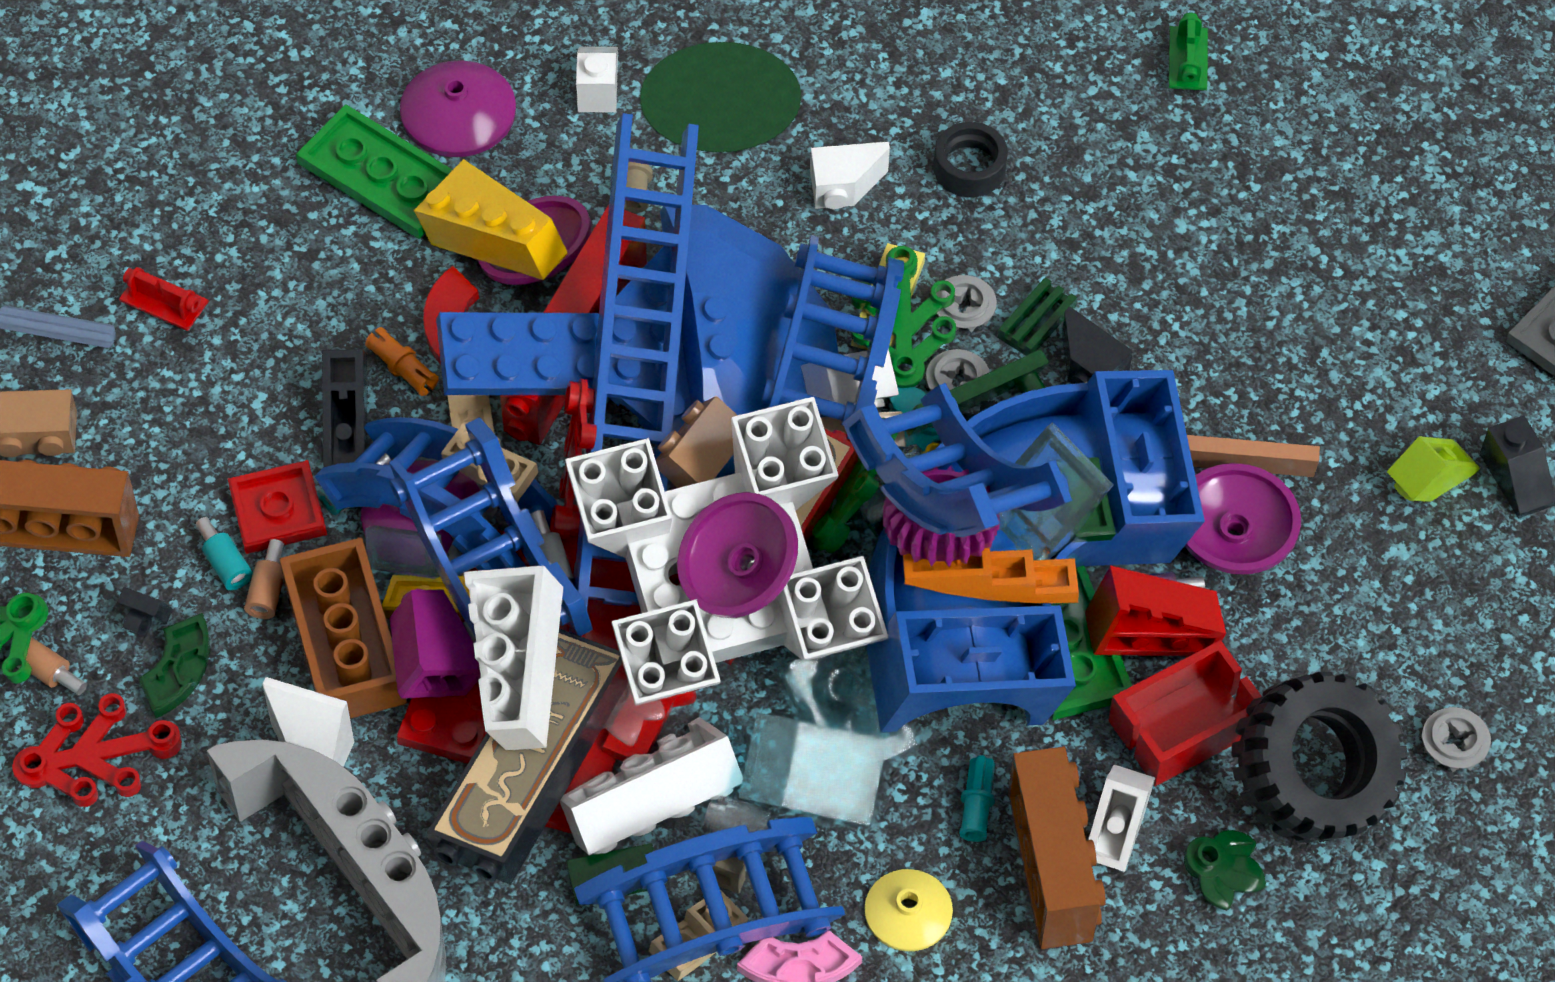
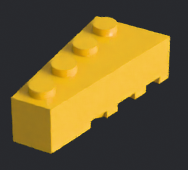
(490, 223)

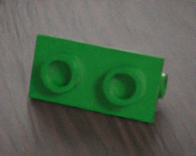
(1188, 54)

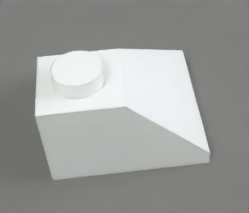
(309, 719)

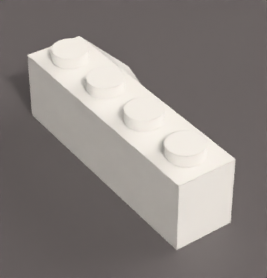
(516, 650)
(652, 788)

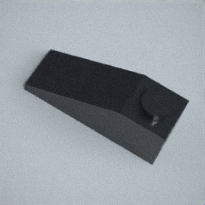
(344, 405)

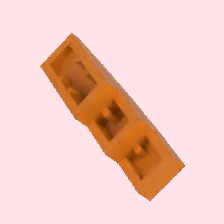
(998, 577)

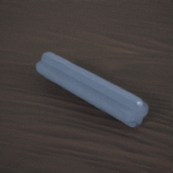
(57, 326)

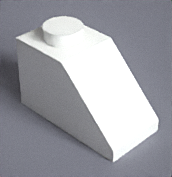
(597, 79)
(846, 172)
(1120, 816)

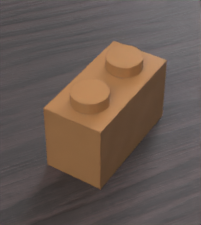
(37, 422)
(699, 446)

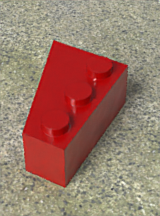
(1152, 616)

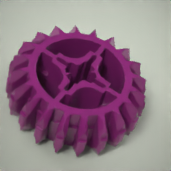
(928, 545)

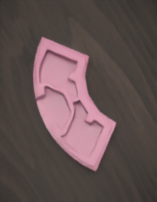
(810, 961)

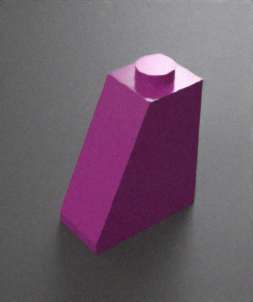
(431, 647)

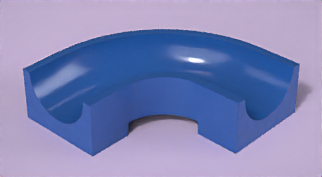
(1016, 653)

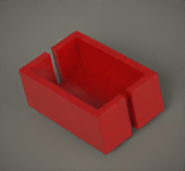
(1183, 712)

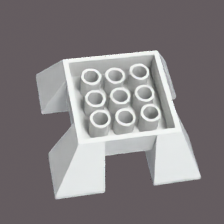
(673, 641)

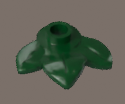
(1230, 867)

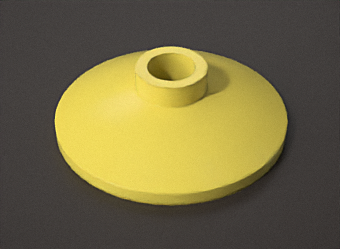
(908, 927)

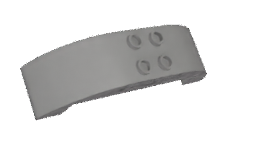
(352, 831)

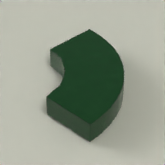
(180, 666)

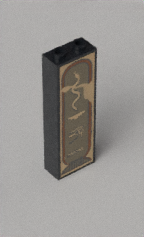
(512, 793)

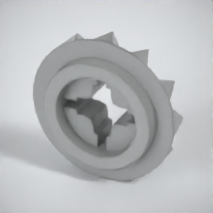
(981, 299)
(948, 364)
(1462, 724)

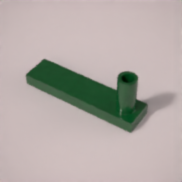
(1019, 373)

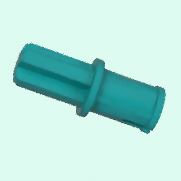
(977, 799)

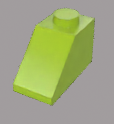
(1431, 468)

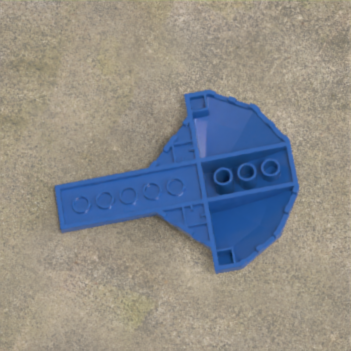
(727, 338)

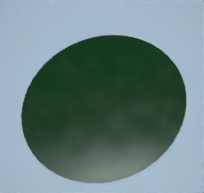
(727, 89)

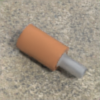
(266, 583)
(52, 668)

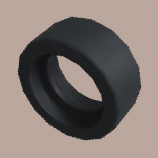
(976, 136)

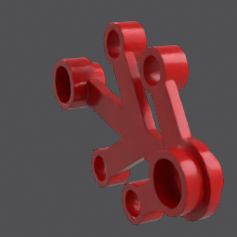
(580, 435)
(91, 752)

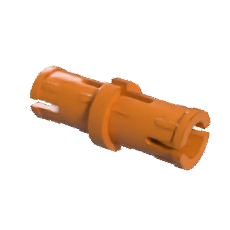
(402, 361)

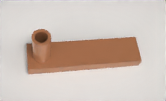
(1270, 456)

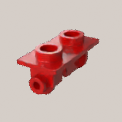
(162, 298)

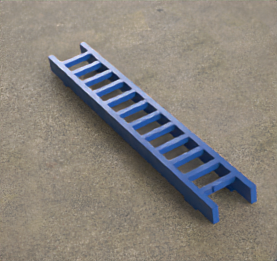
(608, 310)

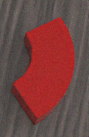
(449, 294)

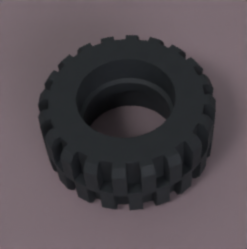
(1369, 747)

